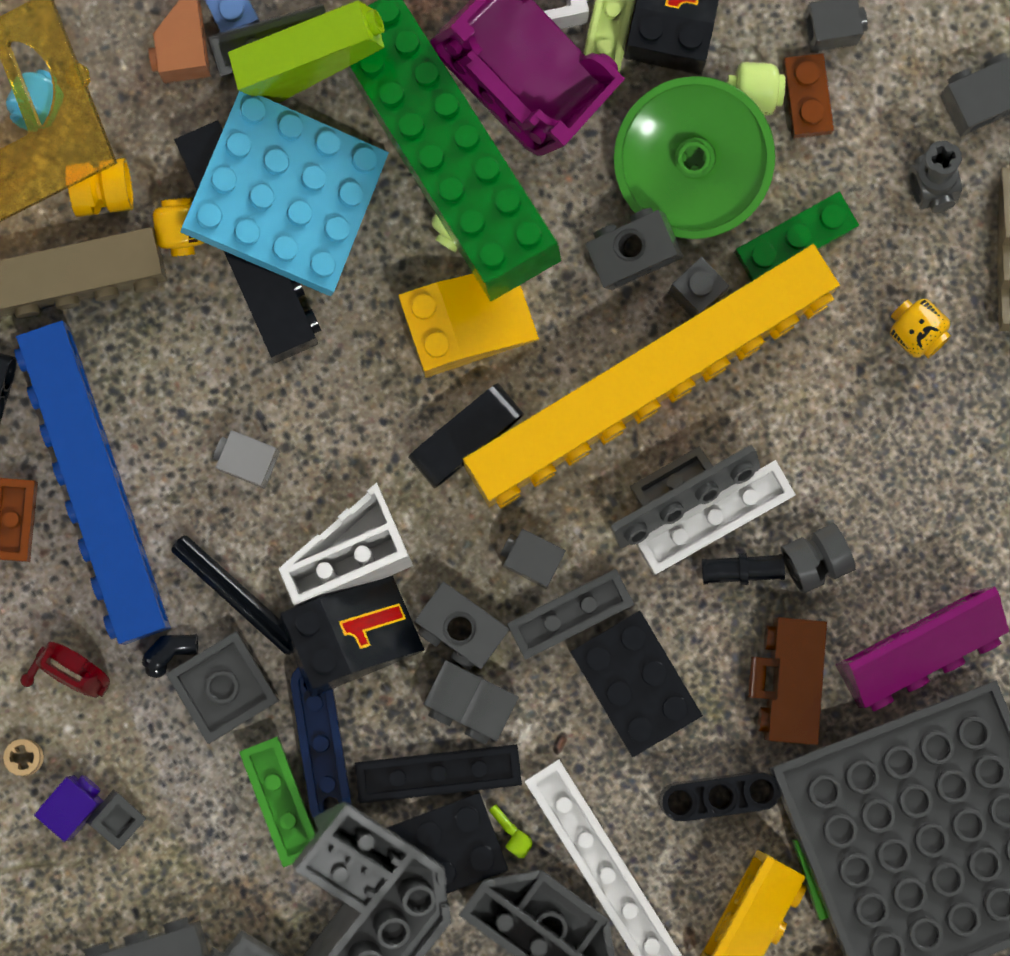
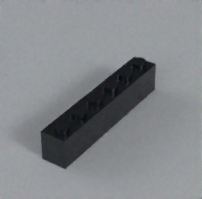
(268, 295)

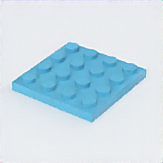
(285, 192)

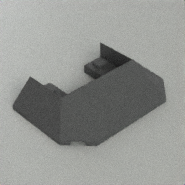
(387, 886)

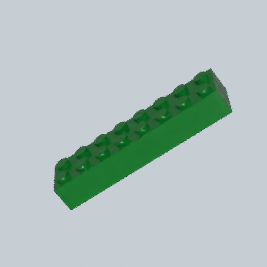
(453, 156)

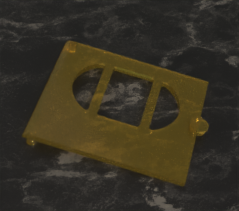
(72, 138)

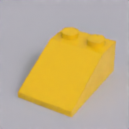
(459, 325)

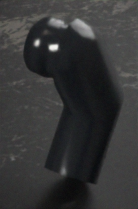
(164, 649)

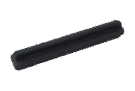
(231, 591)

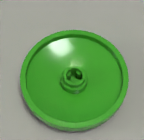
(695, 155)

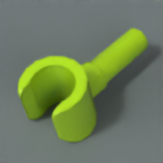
(520, 842)

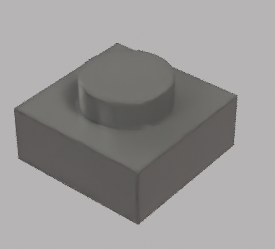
(116, 819)

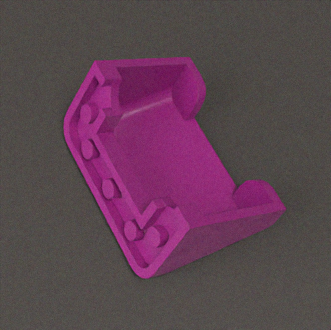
(526, 70)

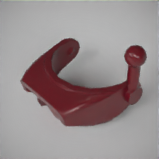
(93, 680)

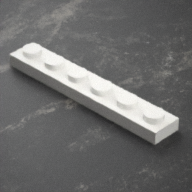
(600, 862)

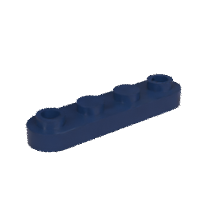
(320, 745)

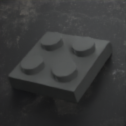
(222, 687)

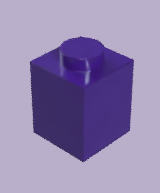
(69, 806)

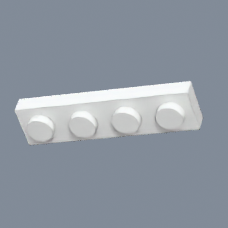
(717, 518)

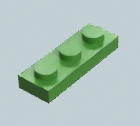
(279, 798)

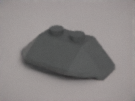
(537, 917)

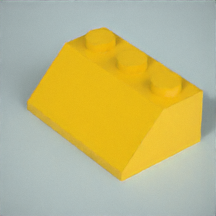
(757, 909)

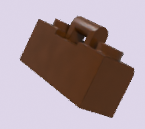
(796, 694)

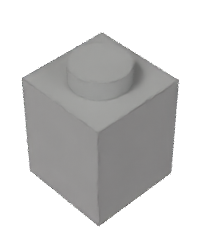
(246, 458)

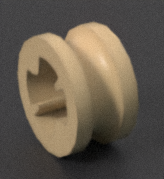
(15, 767)

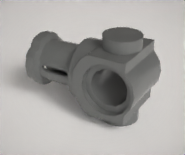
(936, 177)

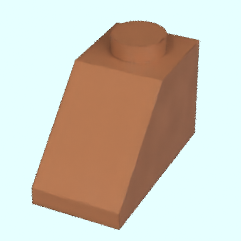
(181, 44)

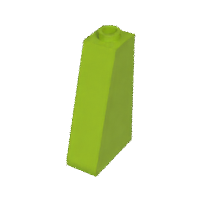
(307, 52)

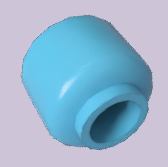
(41, 92)

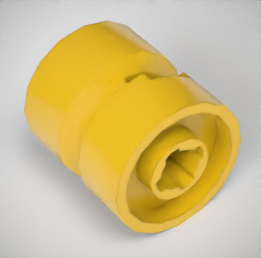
(107, 189)

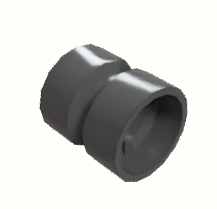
(820, 557)

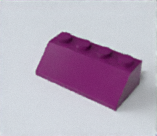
(924, 648)

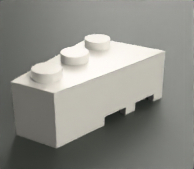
(349, 553)

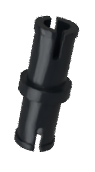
(743, 569)

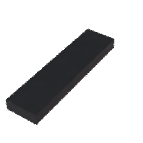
(438, 773)

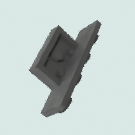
(680, 487)

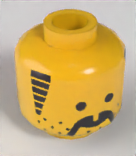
(920, 328)

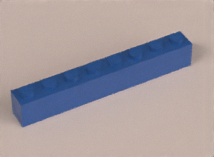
(92, 482)

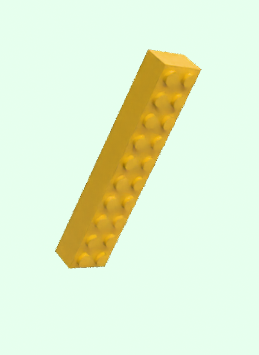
(650, 376)

